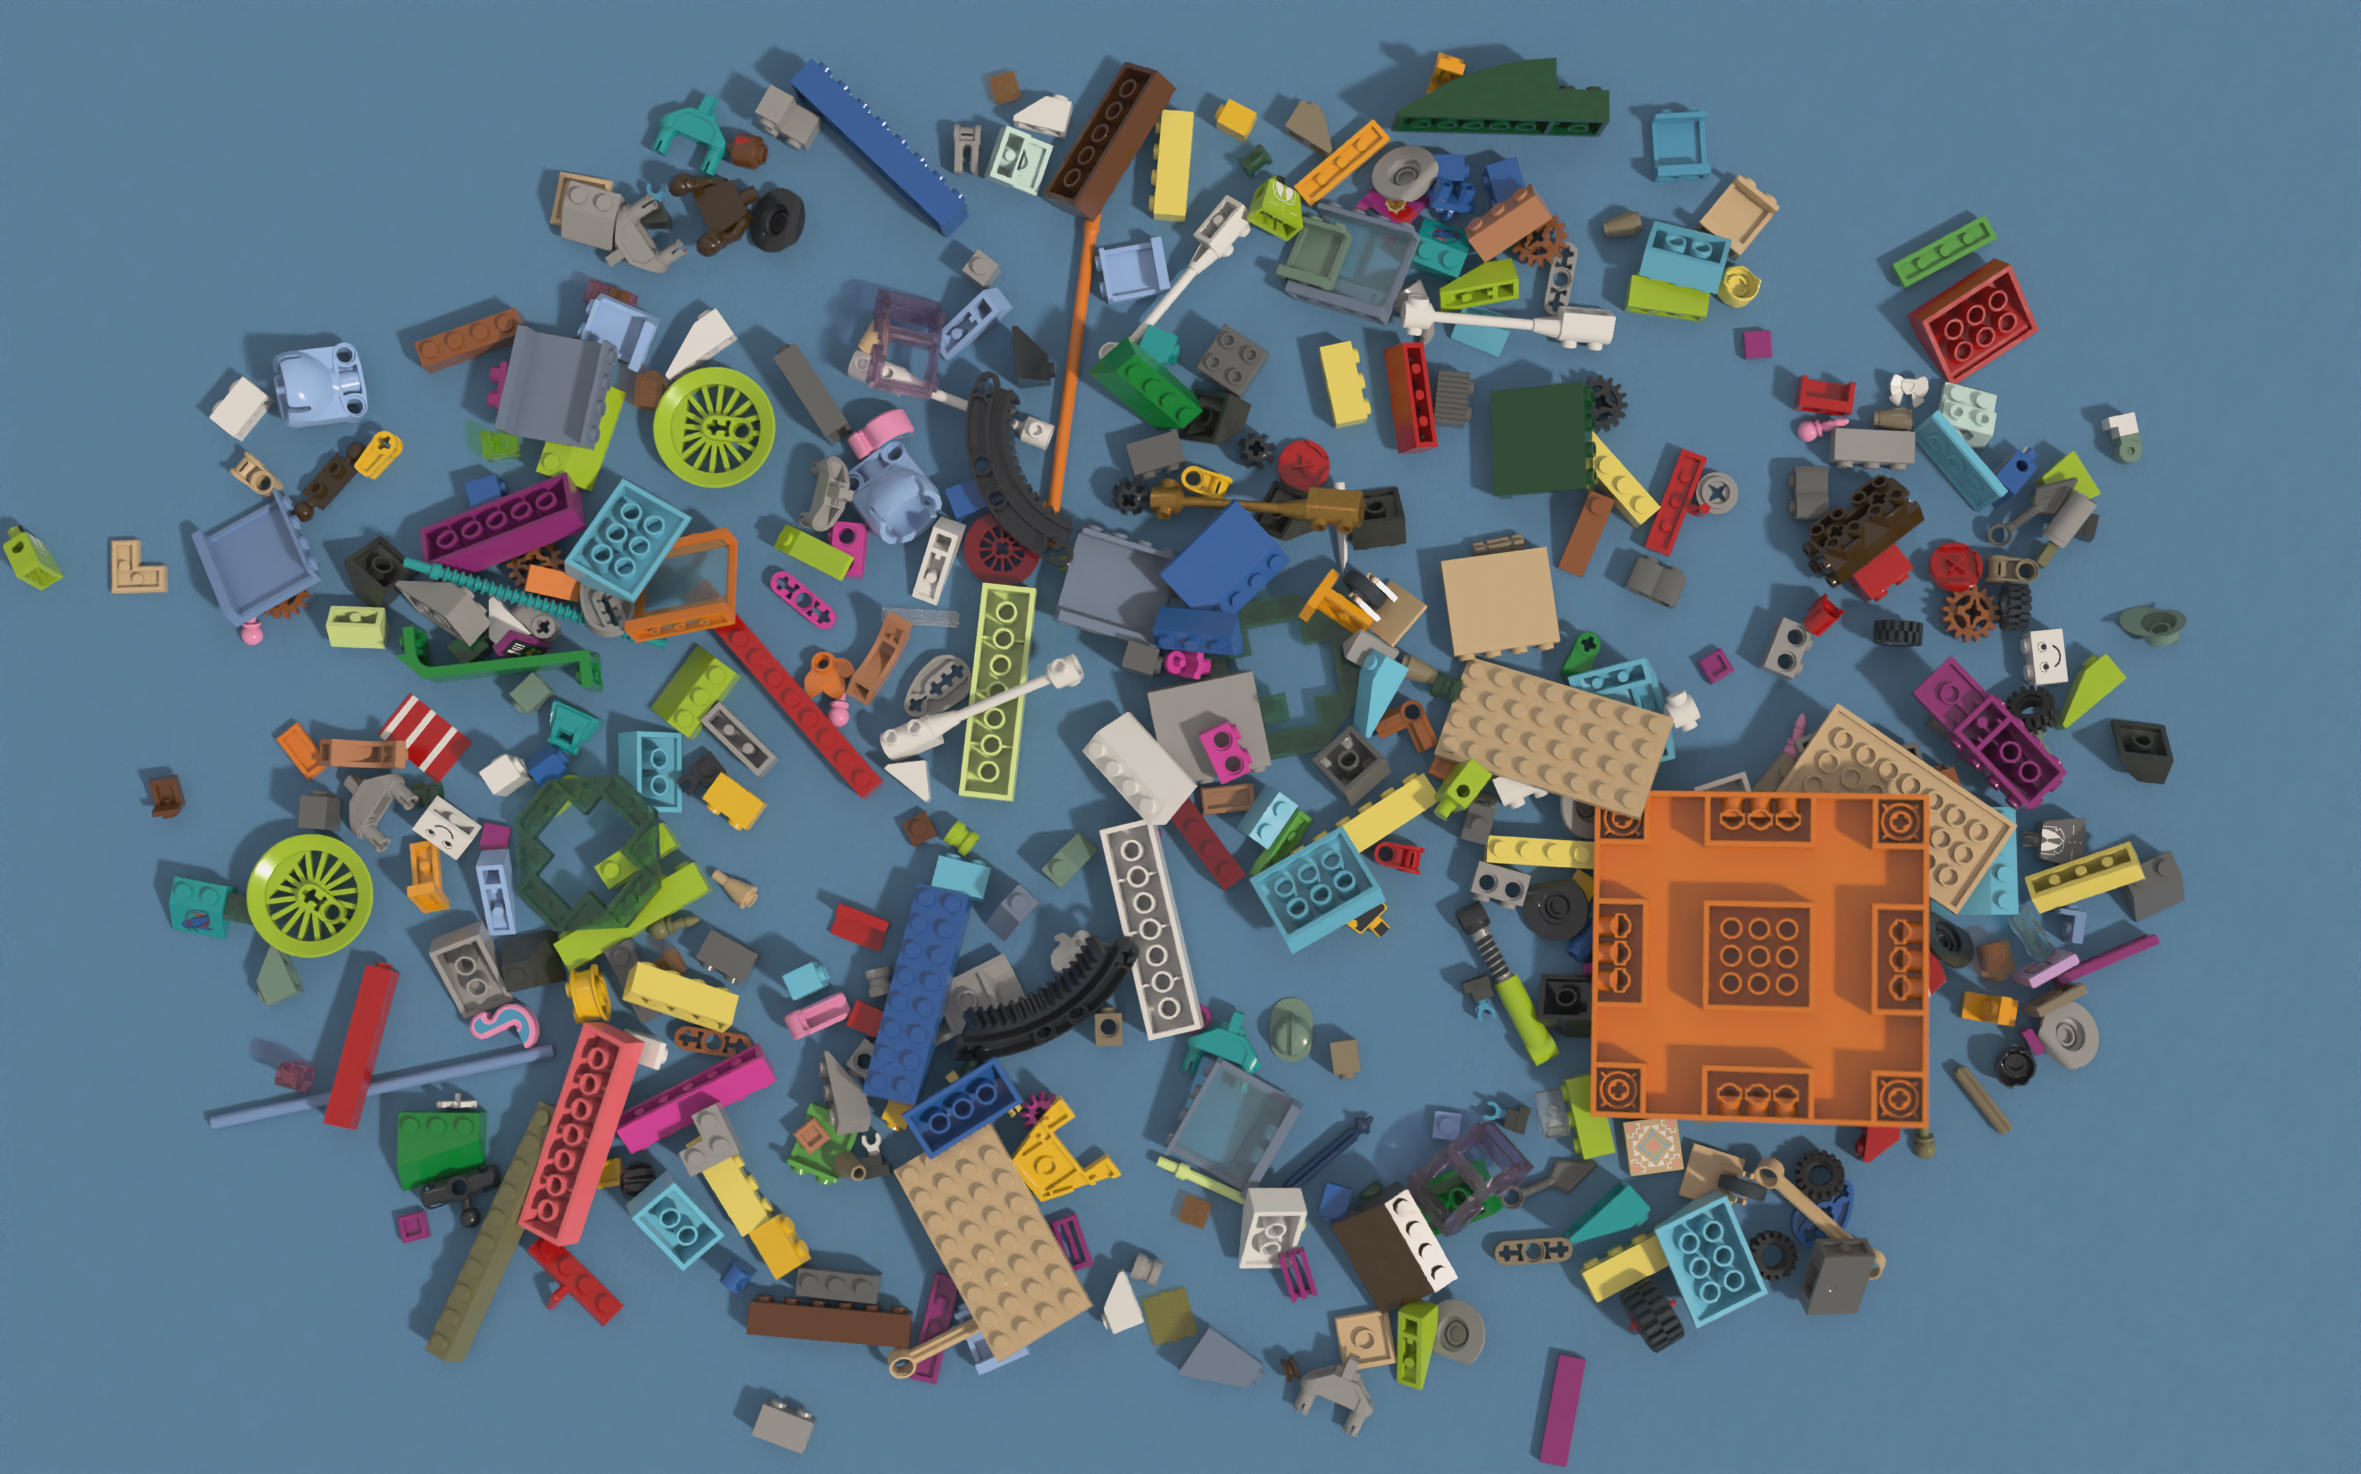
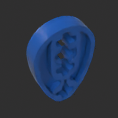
(1839, 1209)

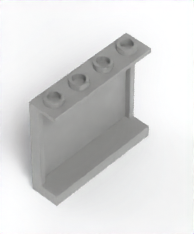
(1195, 705)

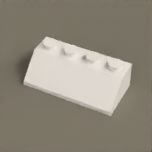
(1140, 769)

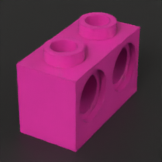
(856, 548)
(1219, 753)

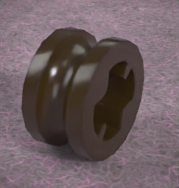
(1290, 1368)

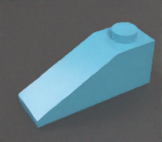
(1376, 688)

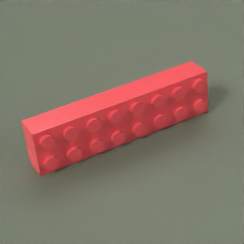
(581, 1133)

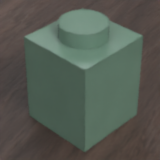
(531, 694)

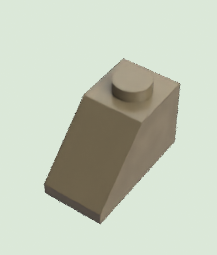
(1309, 128)

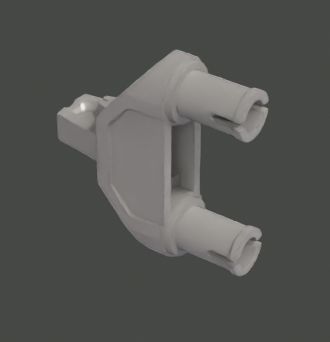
(635, 243)
(830, 494)
(371, 801)
(1339, 1385)

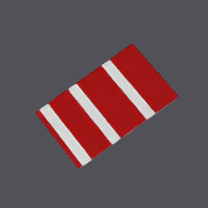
(429, 739)

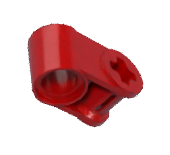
(1821, 615)
(1400, 857)

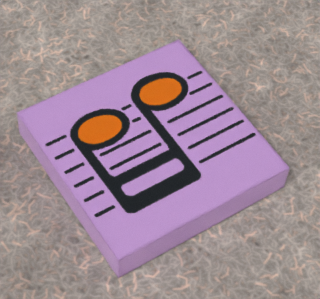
(2035, 975)

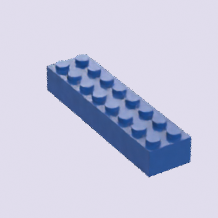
(879, 148)
(918, 995)

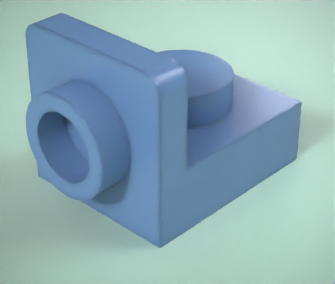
(2074, 926)

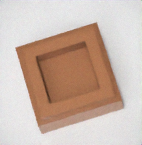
(812, 1135)

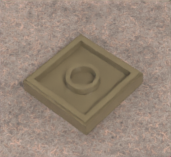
(2054, 999)

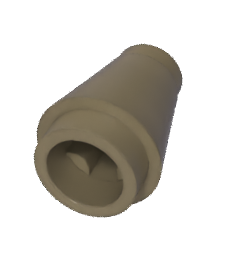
(1623, 225)
(1894, 419)
(1418, 670)
(849, 1167)

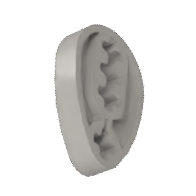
(595, 614)
(932, 673)

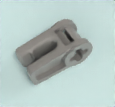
(967, 138)

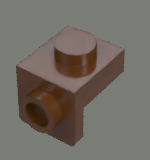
(166, 796)

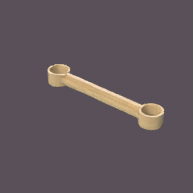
(1807, 1207)
(929, 1348)

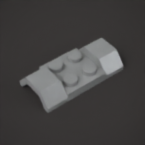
(981, 986)

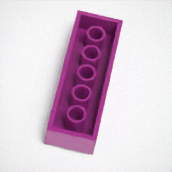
(505, 527)

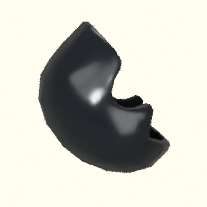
(2014, 1066)

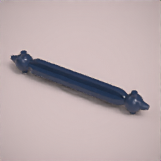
(1328, 1153)

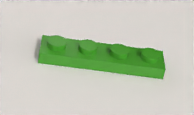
(1943, 252)

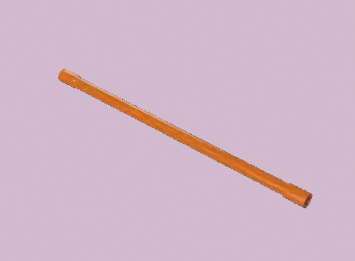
(1090, 232)

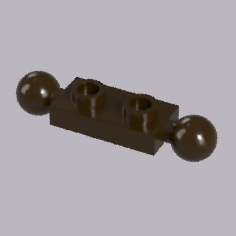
(329, 482)

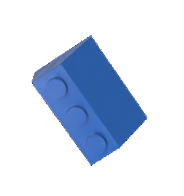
(1198, 631)

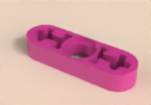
(793, 582)

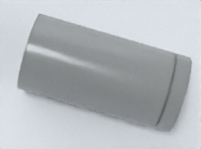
(2069, 519)

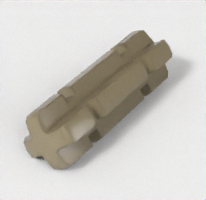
(1498, 545)

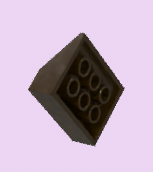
(1393, 1249)

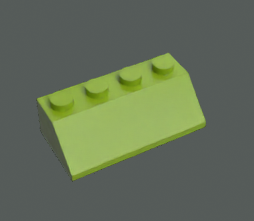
(581, 463)

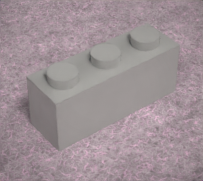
(1871, 448)
(740, 739)

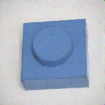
(1446, 1125)

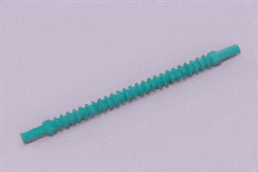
(436, 571)

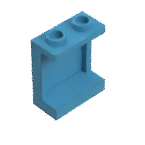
(1679, 146)

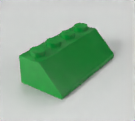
(1146, 386)

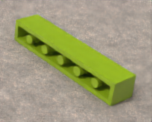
(677, 891)

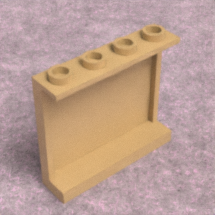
(1500, 603)

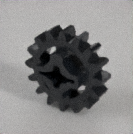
(1608, 408)

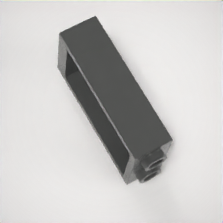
(812, 393)

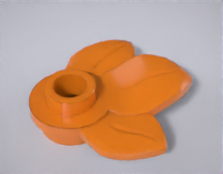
(829, 679)

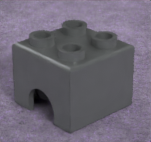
(1232, 362)

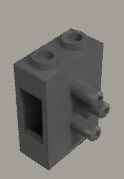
(1836, 1276)

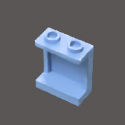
(1133, 272)
(621, 325)
(981, 1351)

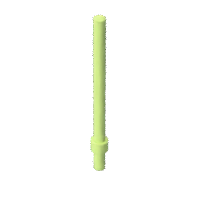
(1183, 1171)

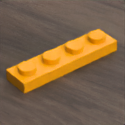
(1341, 163)

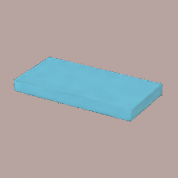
(1958, 461)

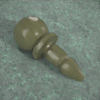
(662, 928)
(1924, 1145)

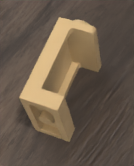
(1739, 215)

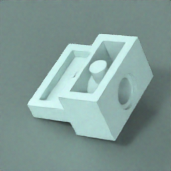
(1006, 158)
(1969, 413)

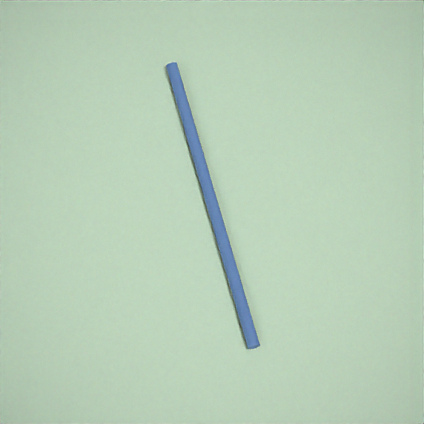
(387, 1085)

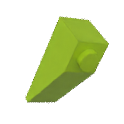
(1483, 285)
(813, 552)
(2090, 685)
(1415, 1341)

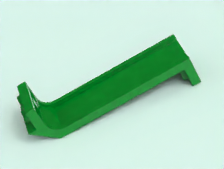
(417, 657)

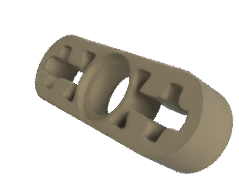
(1513, 1258)

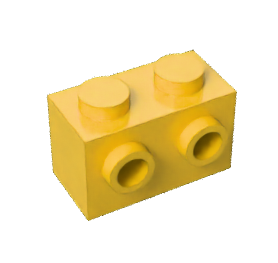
(734, 801)
(780, 1245)

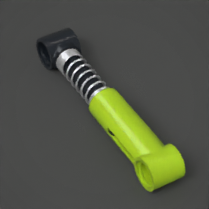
(1508, 986)

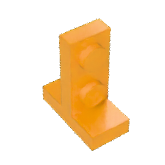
(1445, 70)
(1336, 606)
(426, 878)
(1988, 1008)

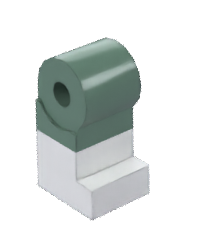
(2125, 437)

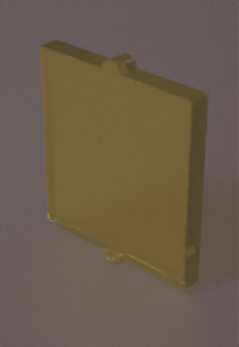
(1169, 1316)

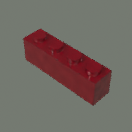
(1207, 845)

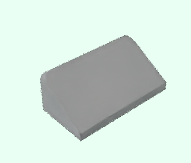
(1361, 645)

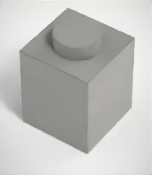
(981, 270)

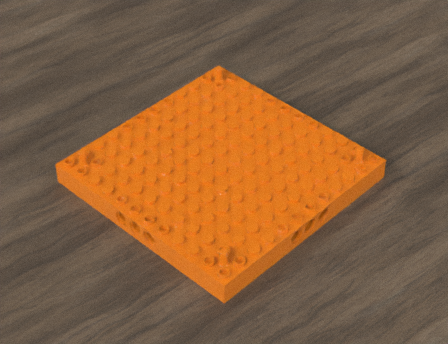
(1762, 959)

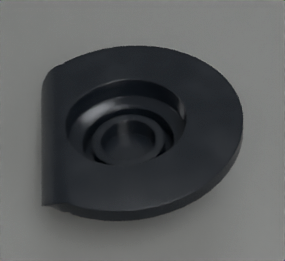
(777, 220)
(1556, 909)
(1949, 942)

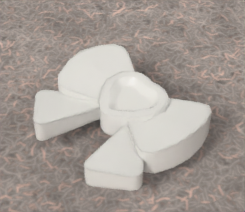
(1916, 387)
(457, 1103)

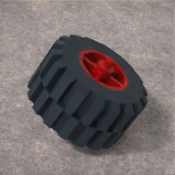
(1652, 1315)

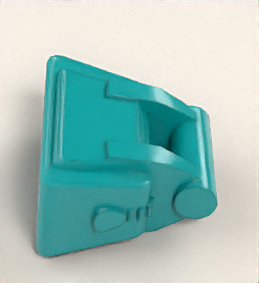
(573, 722)

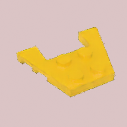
(1047, 1162)

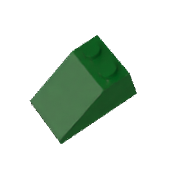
(1453, 1191)

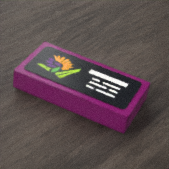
(520, 645)

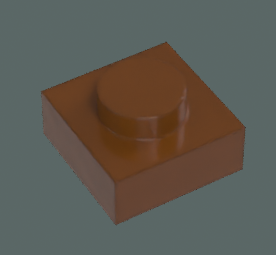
(919, 829)

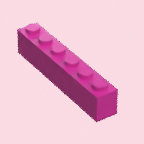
(673, 1108)

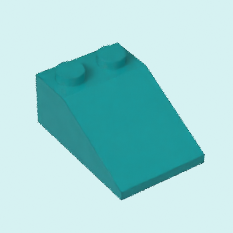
(1614, 1212)

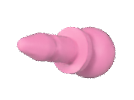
(1810, 430)
(252, 633)
(838, 713)
(1798, 733)

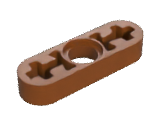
(695, 1032)

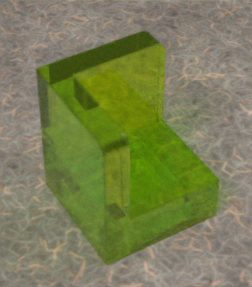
(499, 446)

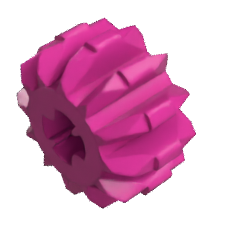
(1043, 1103)

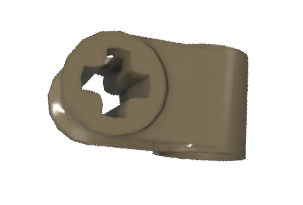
(2006, 570)

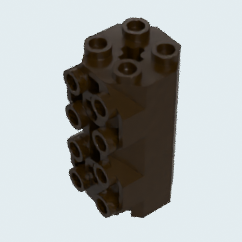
(1853, 537)

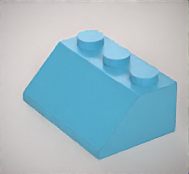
(653, 767)

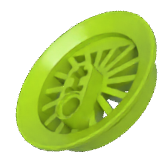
(672, 419)
(277, 867)

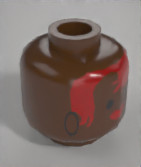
(747, 151)

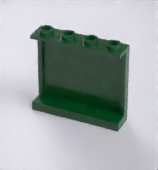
(1543, 439)

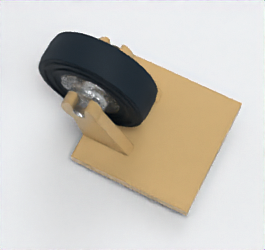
(1390, 605)
(1719, 1171)

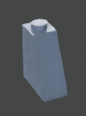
(1013, 912)
(1221, 1361)

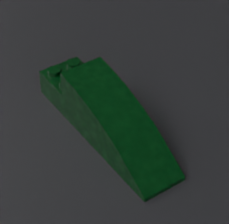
(1509, 101)

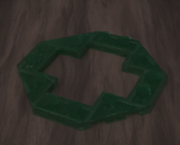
(1330, 708)
(640, 850)

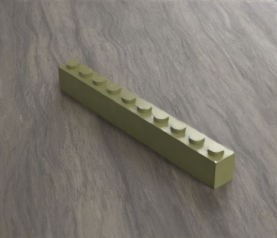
(491, 1248)

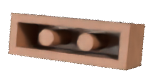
(1507, 222)

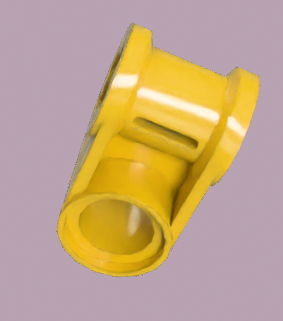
(1207, 484)

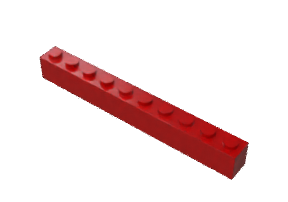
(800, 707)

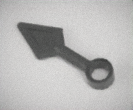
(2046, 500)
(1564, 1176)

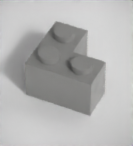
(783, 117)
(718, 1140)

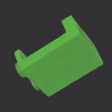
(821, 1160)

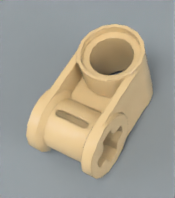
(254, 474)

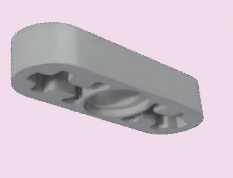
(1563, 300)

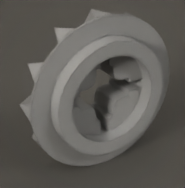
(1729, 492)

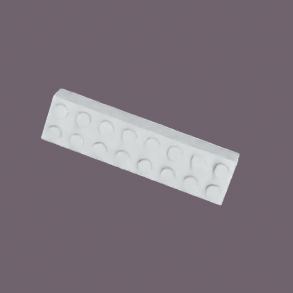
(1151, 918)

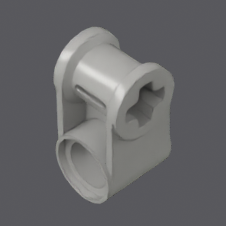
(535, 621)

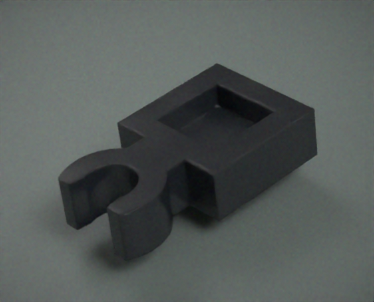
(704, 772)

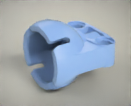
(319, 386)
(894, 494)

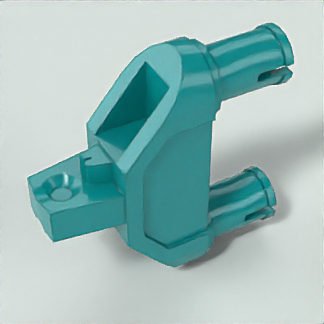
(698, 126)
(1224, 1041)

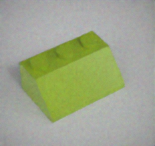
(695, 691)

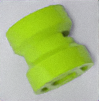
(961, 838)

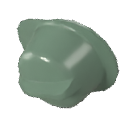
(2154, 625)
(1291, 1030)

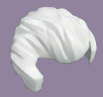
(1067, 949)

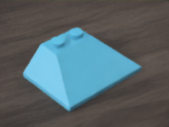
(1628, 683)

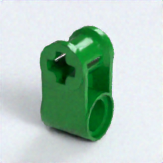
(1578, 659)

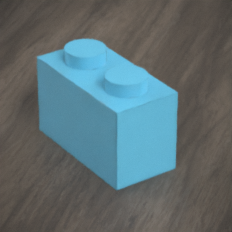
(1267, 816)
(962, 876)
(807, 980)

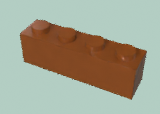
(469, 341)

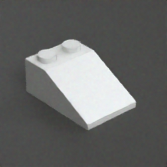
(1270, 1226)

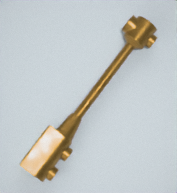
(1320, 508)

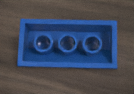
(963, 1107)

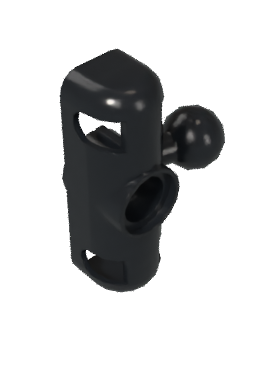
(446, 1192)

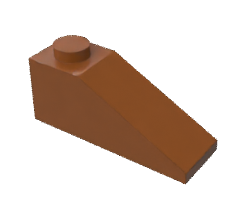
(1585, 533)

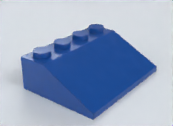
(1225, 563)

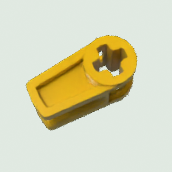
(377, 456)

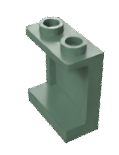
(1317, 254)

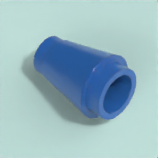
(1581, 945)

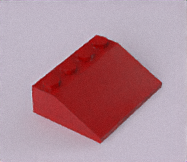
(1974, 321)

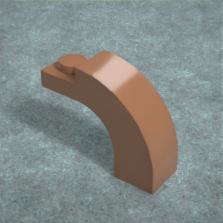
(881, 659)
(363, 754)

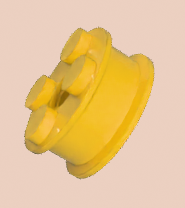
(589, 995)

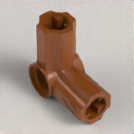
(1419, 729)

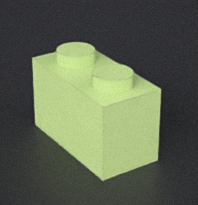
(357, 627)

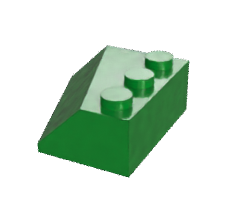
(439, 1145)

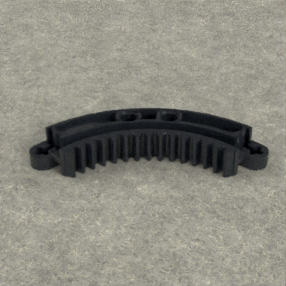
(991, 439)
(1052, 1010)

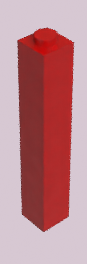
(361, 1046)

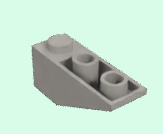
(848, 1105)

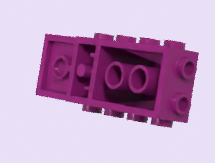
(1989, 736)

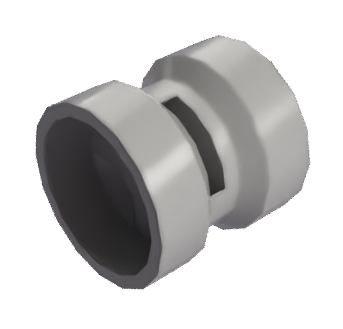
(879, 981)
(1146, 1269)

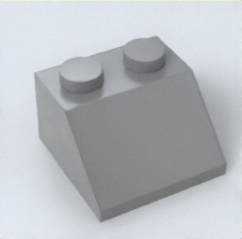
(590, 216)

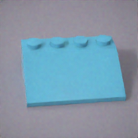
(626, 542)
(1998, 887)
(1317, 889)
(1710, 1258)

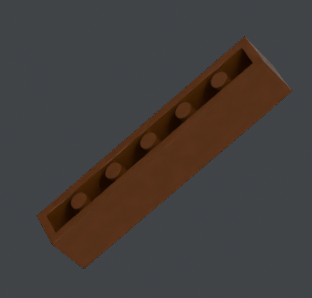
(830, 1322)

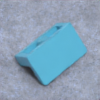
(1482, 337)

